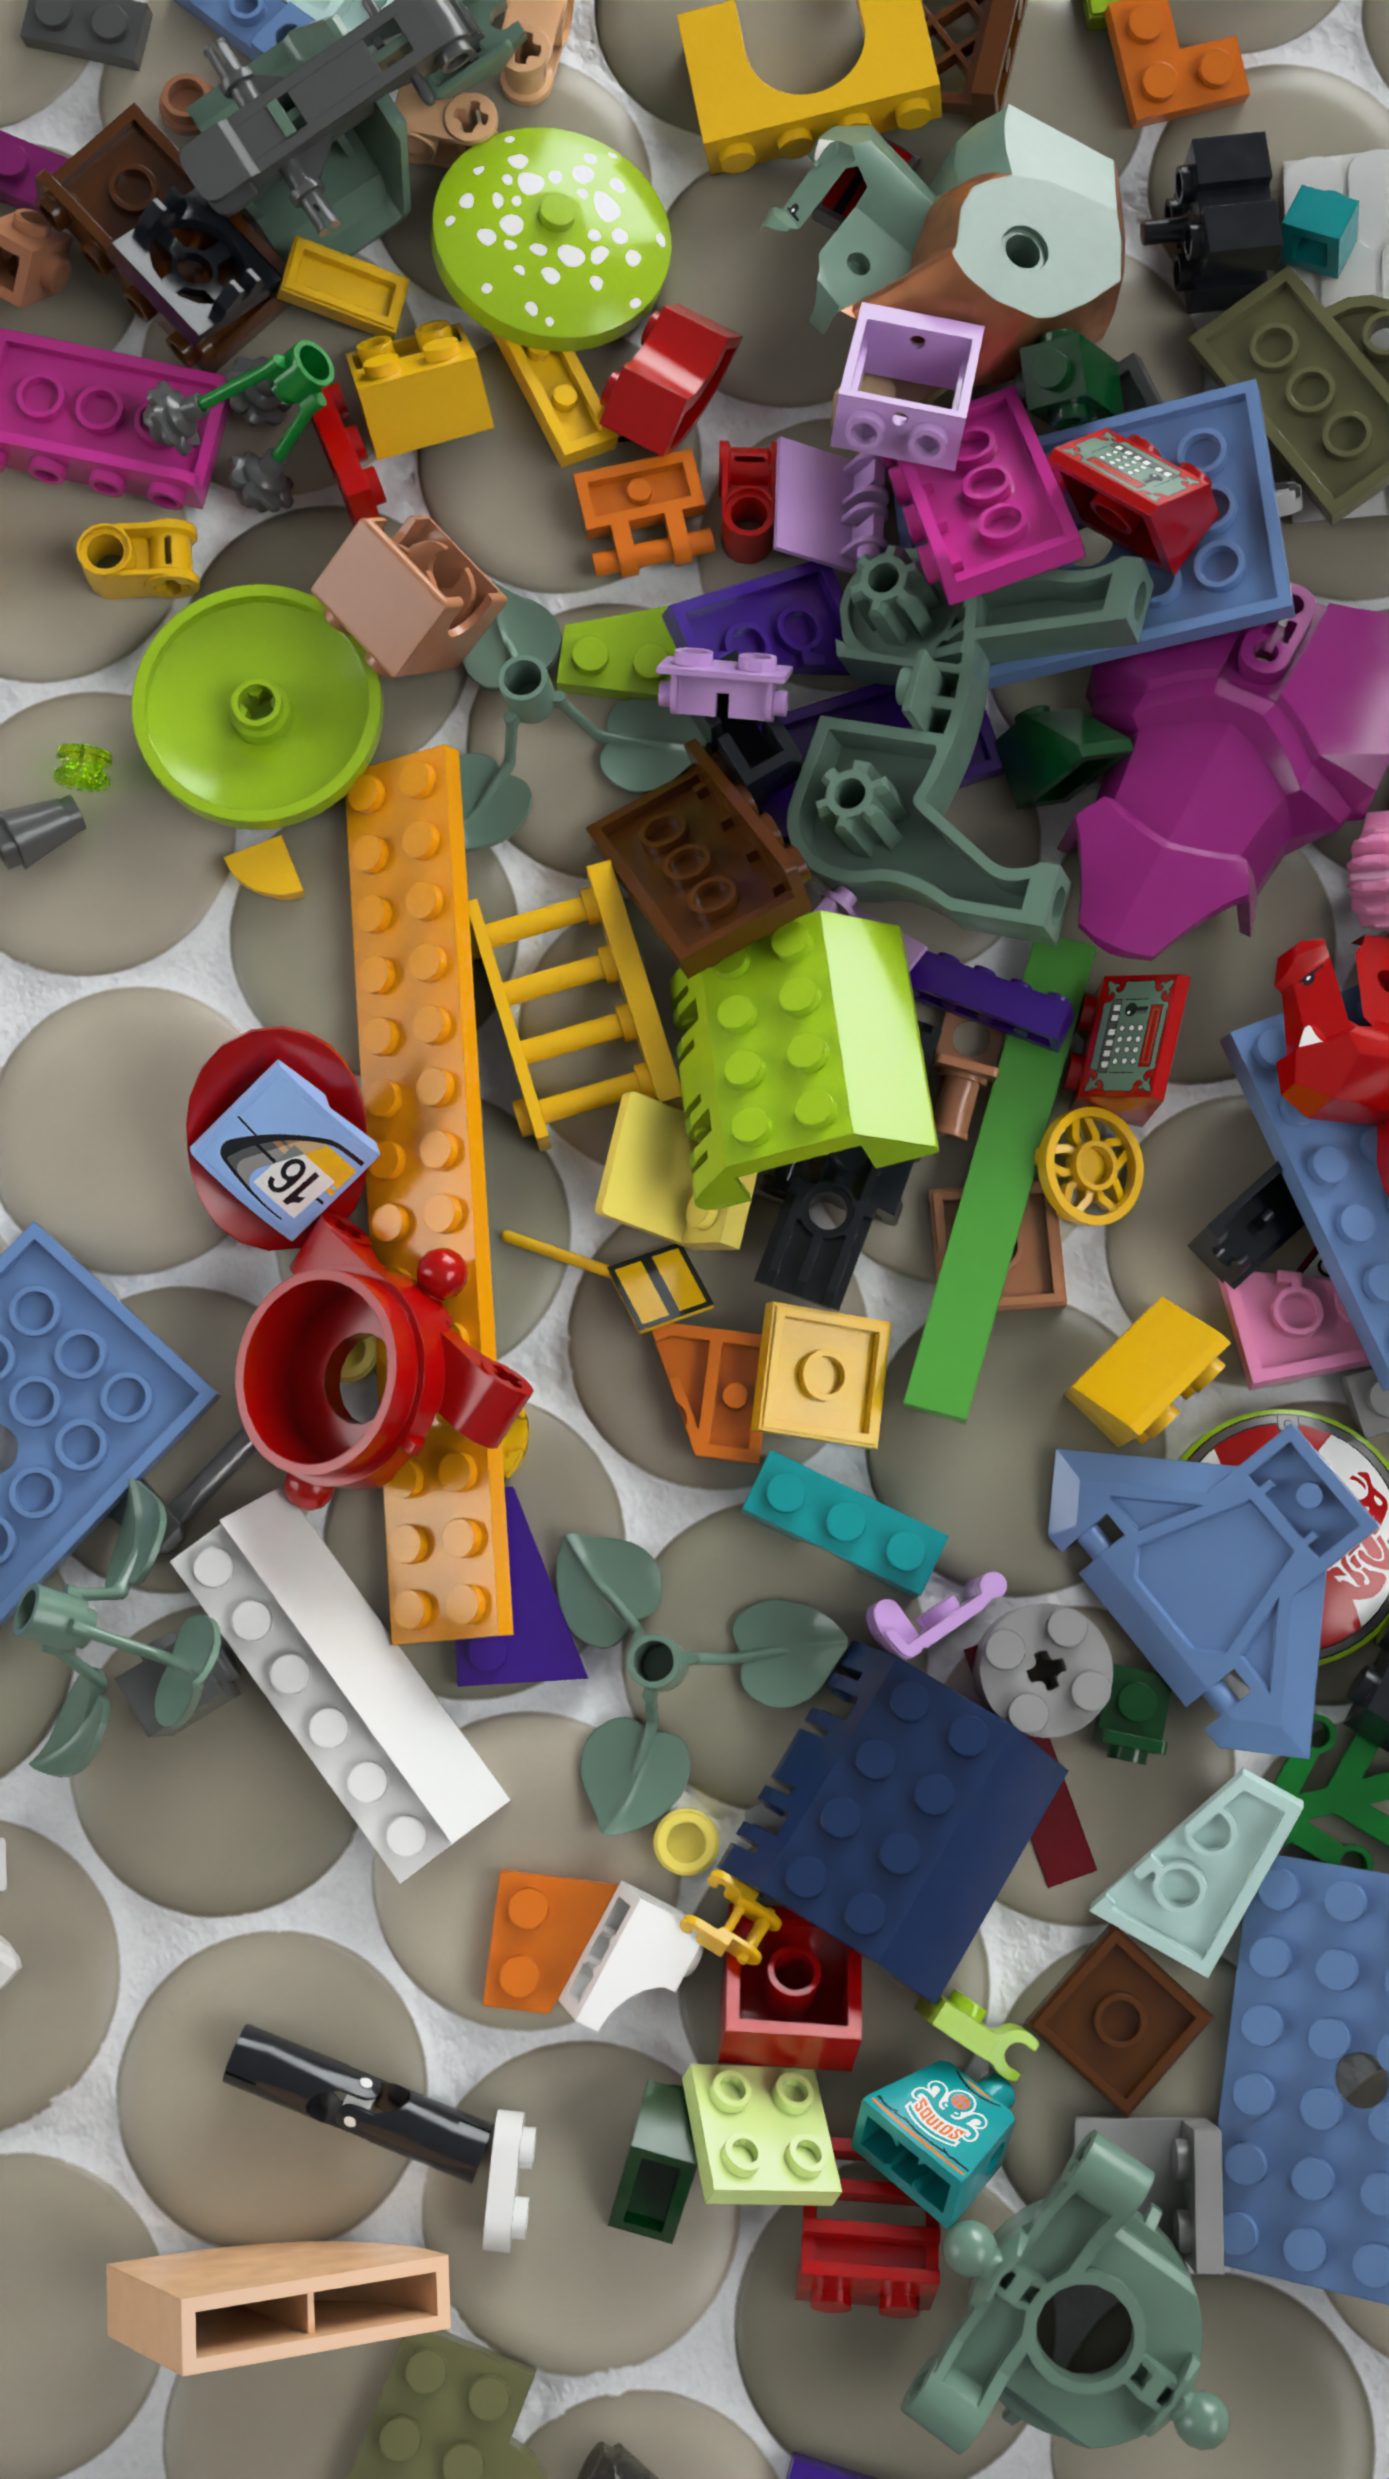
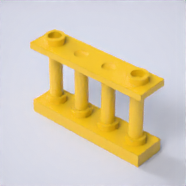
(614, 962)

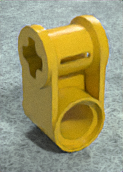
(145, 560)

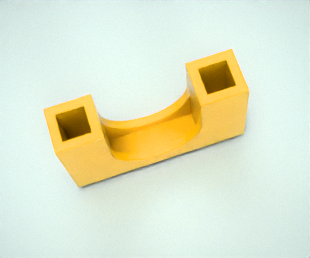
(754, 123)

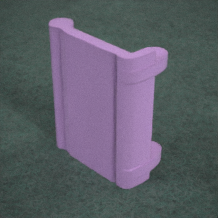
(898, 1636)

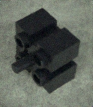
(1220, 221)

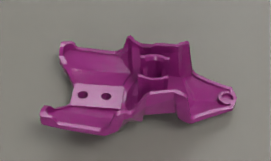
(1227, 769)

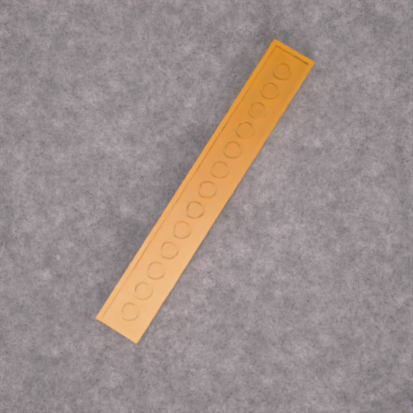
(430, 1180)

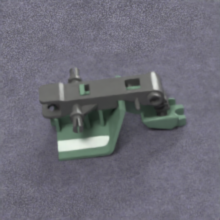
(311, 122)

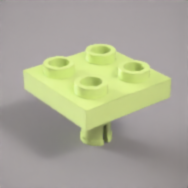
(760, 2135)

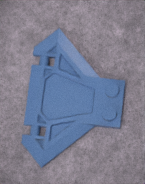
(1218, 1573)

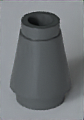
(37, 830)

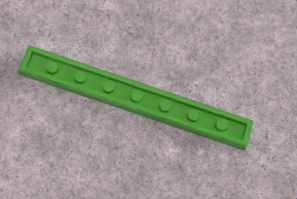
(994, 1198)

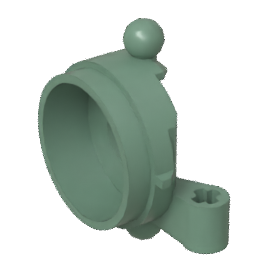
(1075, 2236)

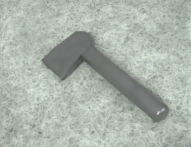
(198, 1491)

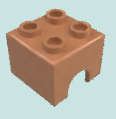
(407, 597)

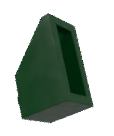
(1057, 754)
(656, 2166)

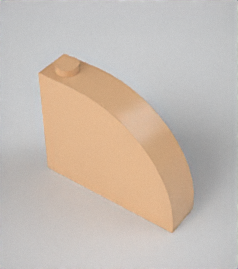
(273, 2301)

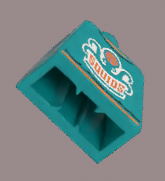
(938, 2135)

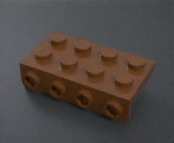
(105, 193)
(704, 864)

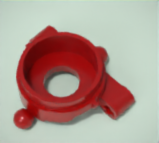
(301, 1340)

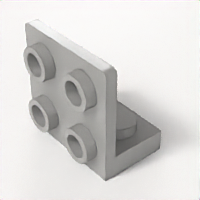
(1186, 2182)

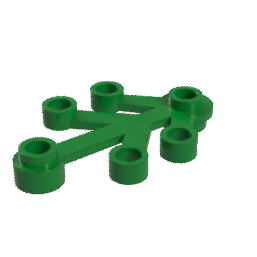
(1344, 1795)

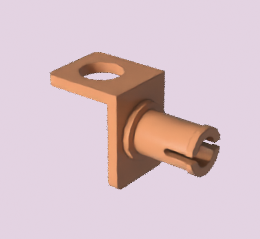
(961, 1078)

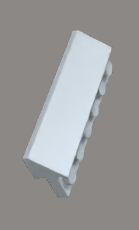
(340, 1682)

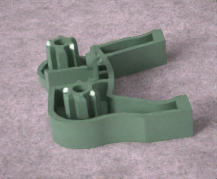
(878, 793)

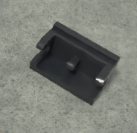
(1249, 1229)

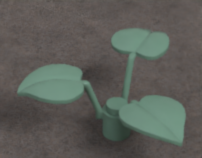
(514, 657)
(603, 1593)
(66, 1622)

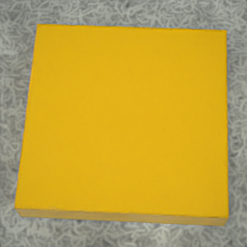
(821, 1376)

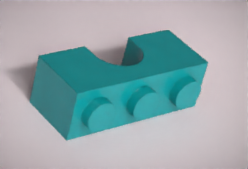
(844, 1524)

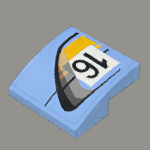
(284, 1150)

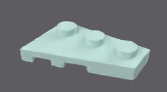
(1204, 1873)

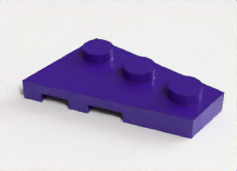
(776, 614)
(541, 1639)

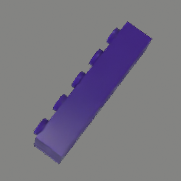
(991, 1000)

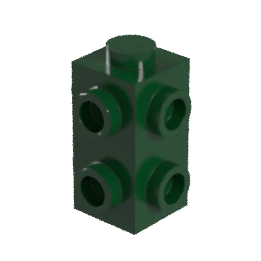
(1068, 380)

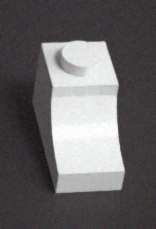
(630, 1952)

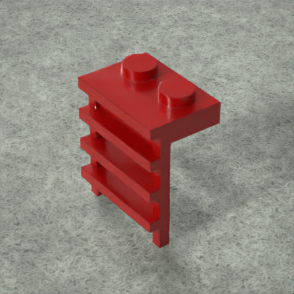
(868, 2260)

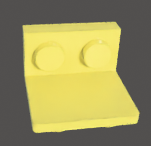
(651, 1180)

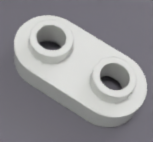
(506, 2211)

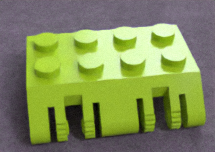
(801, 1054)

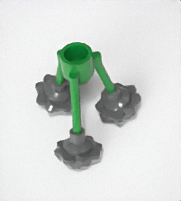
(261, 393)

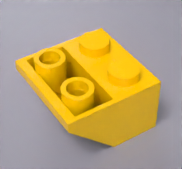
(419, 388)
(1145, 1370)

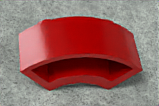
(669, 379)

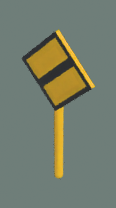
(653, 1286)

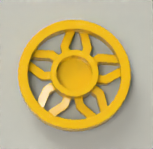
(1090, 1166)

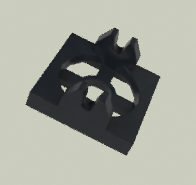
(192, 319)

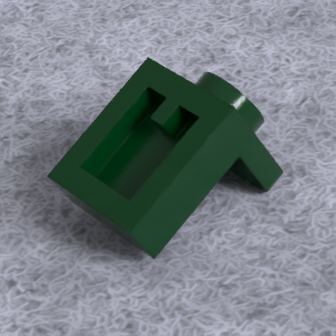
(1134, 1715)

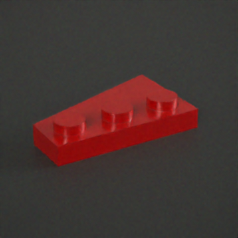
(344, 453)

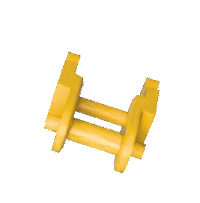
(744, 1904)

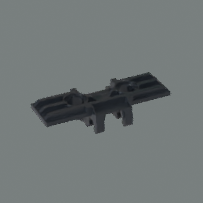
(819, 1261)

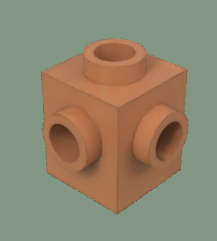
(32, 258)

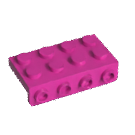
(81, 420)
(995, 513)

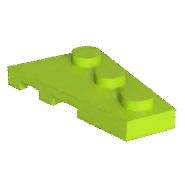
(615, 656)

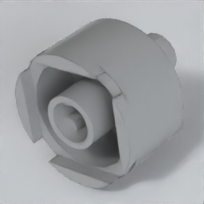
(1076, 1688)

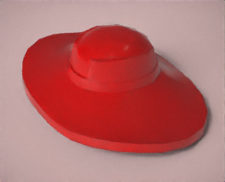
(227, 1077)

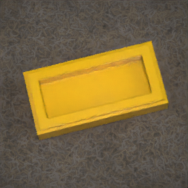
(343, 288)

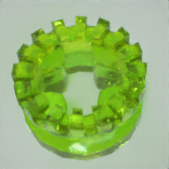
(83, 766)

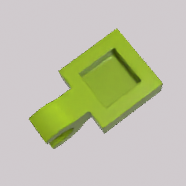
(962, 2021)

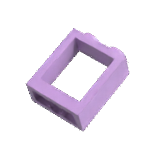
(885, 349)

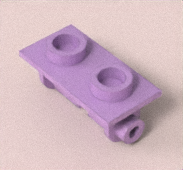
(699, 679)

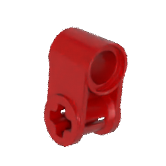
(747, 493)

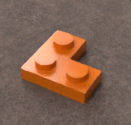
(1166, 80)

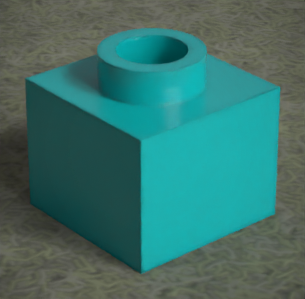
(1320, 231)

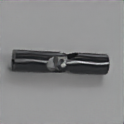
(408, 2120)

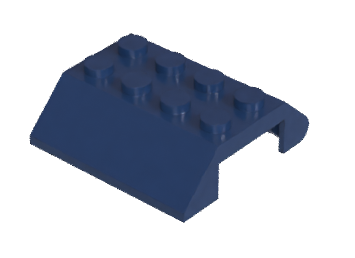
(898, 1819)

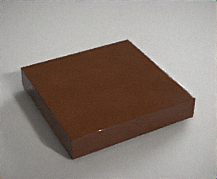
(1119, 2019)

